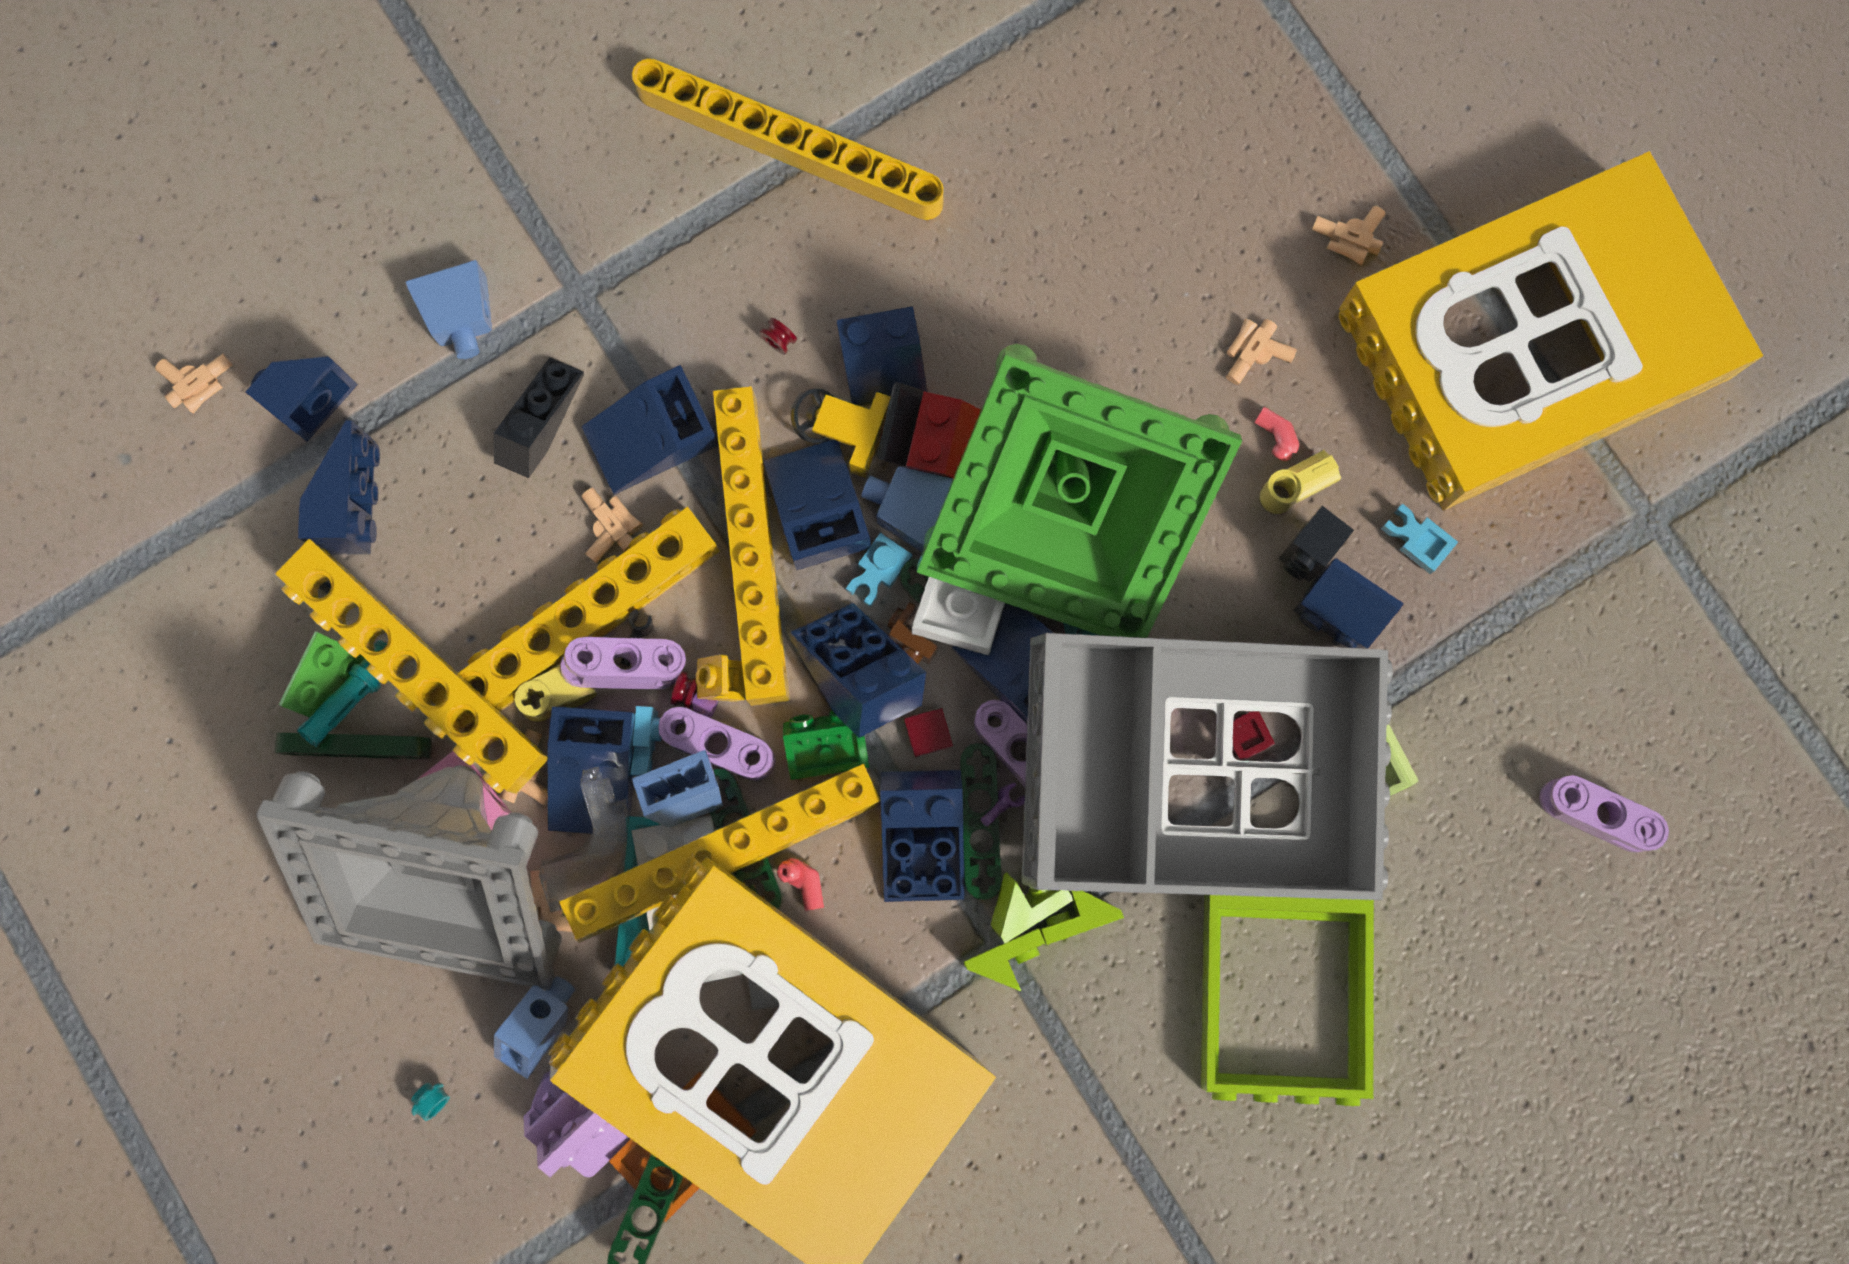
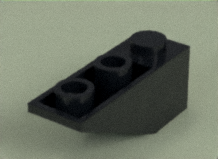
(535, 418)

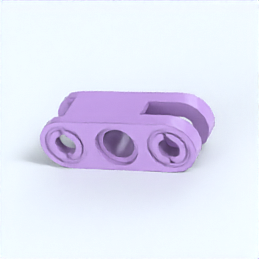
(601, 671)
(700, 730)
(1002, 737)
(1625, 816)

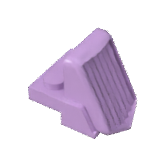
(569, 1132)

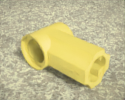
(1300, 482)

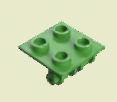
(318, 675)

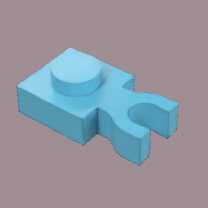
(1424, 542)
(881, 565)
(644, 738)

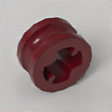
(778, 336)
(684, 690)

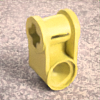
(553, 692)

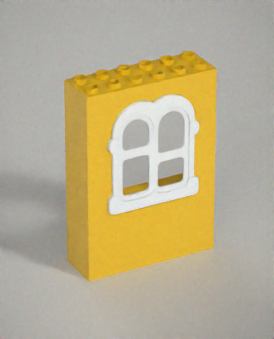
(1631, 282)
(852, 1133)

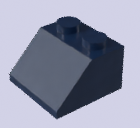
(880, 352)
(302, 392)
(1347, 606)

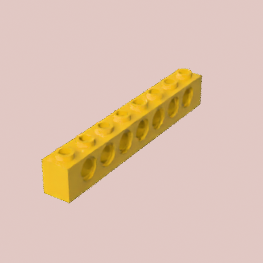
(751, 546)
(302, 578)
(598, 619)
(730, 847)

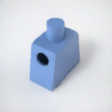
(454, 306)
(908, 503)
(682, 790)
(524, 1037)

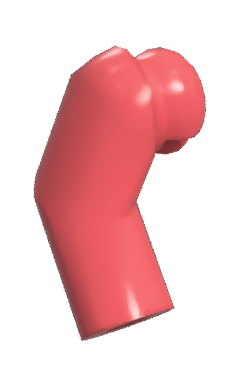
(1283, 432)
(805, 879)

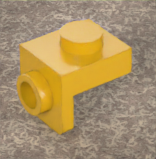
(720, 679)

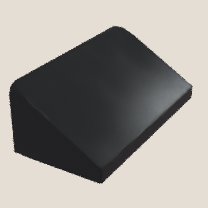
(900, 424)

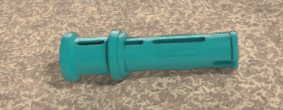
(341, 701)

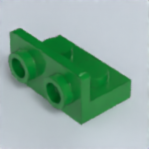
(821, 746)

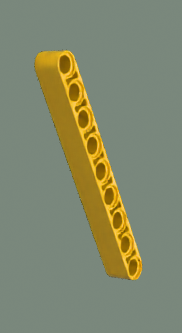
(777, 125)

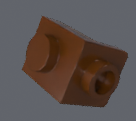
(915, 646)

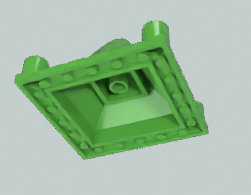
(1076, 499)

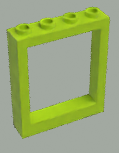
(1360, 1000)

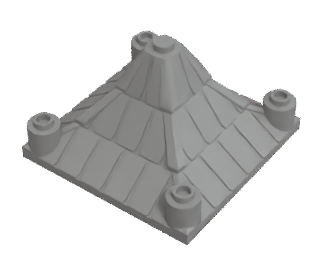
(415, 876)

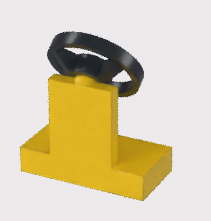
(844, 423)

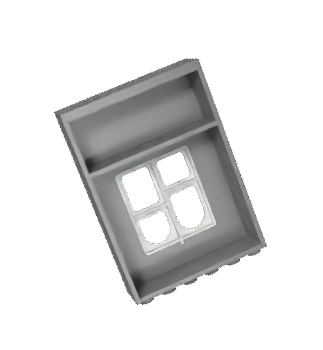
(1106, 765)

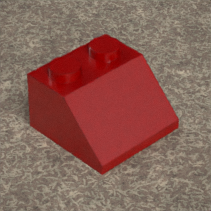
(941, 434)

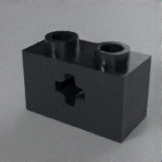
(1315, 545)

